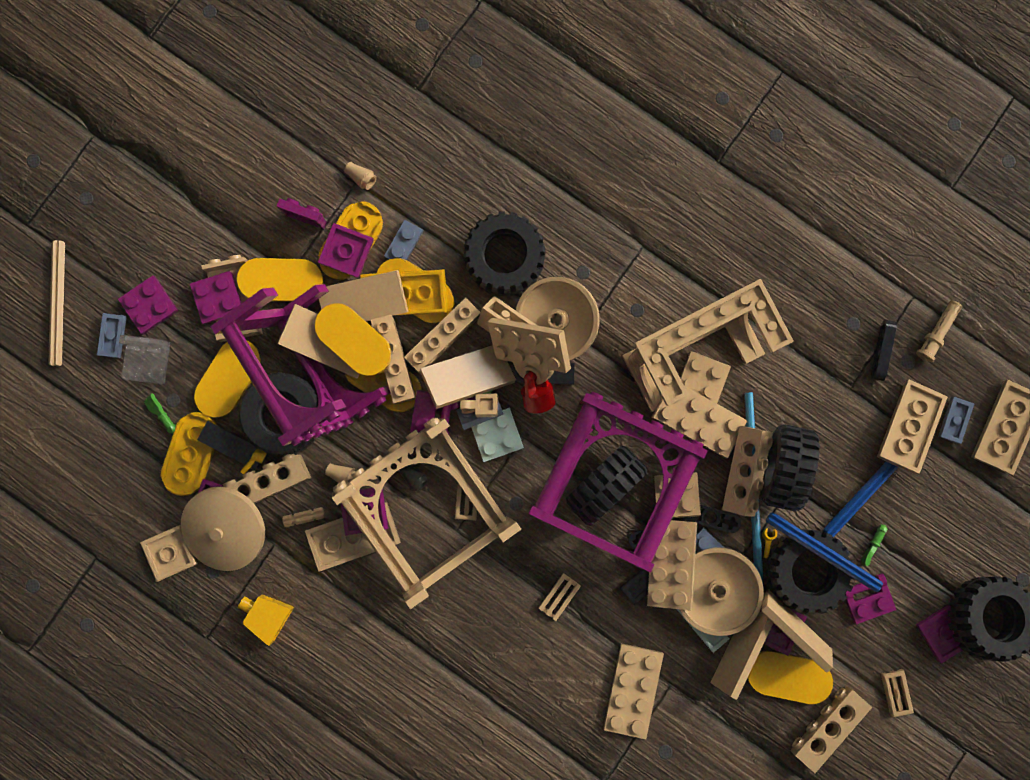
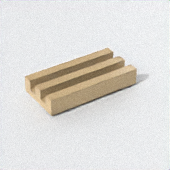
(466, 509)
(549, 611)
(885, 678)

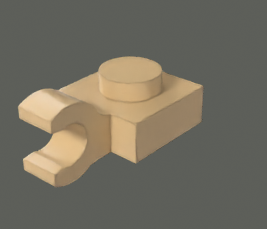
(484, 406)

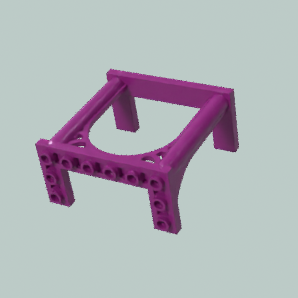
(335, 403)
(688, 457)

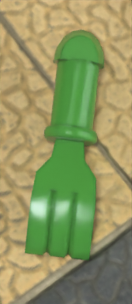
(156, 408)
(881, 530)

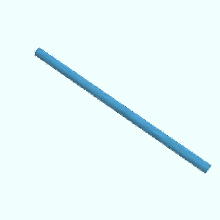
(755, 521)

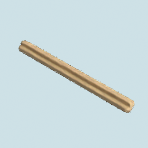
(56, 303)

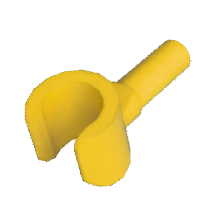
(257, 456)
(768, 540)

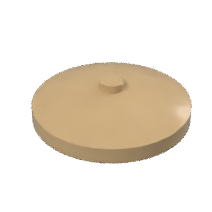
(563, 306)
(223, 528)
(724, 592)

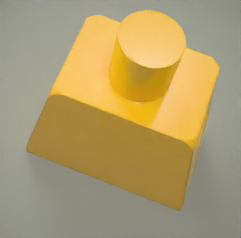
(265, 616)

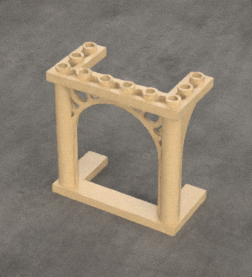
(651, 361)
(349, 496)

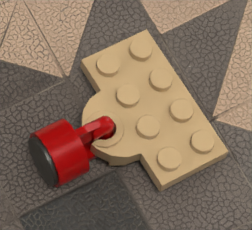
(535, 354)

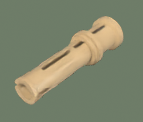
(935, 339)

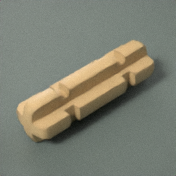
(303, 517)

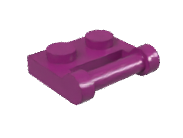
(425, 410)
(870, 605)

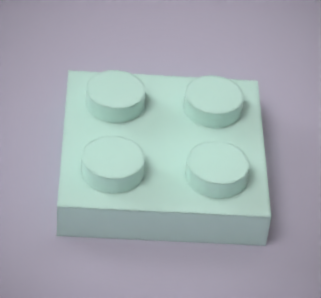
(497, 436)

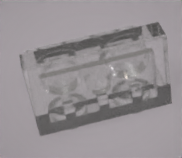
(145, 359)

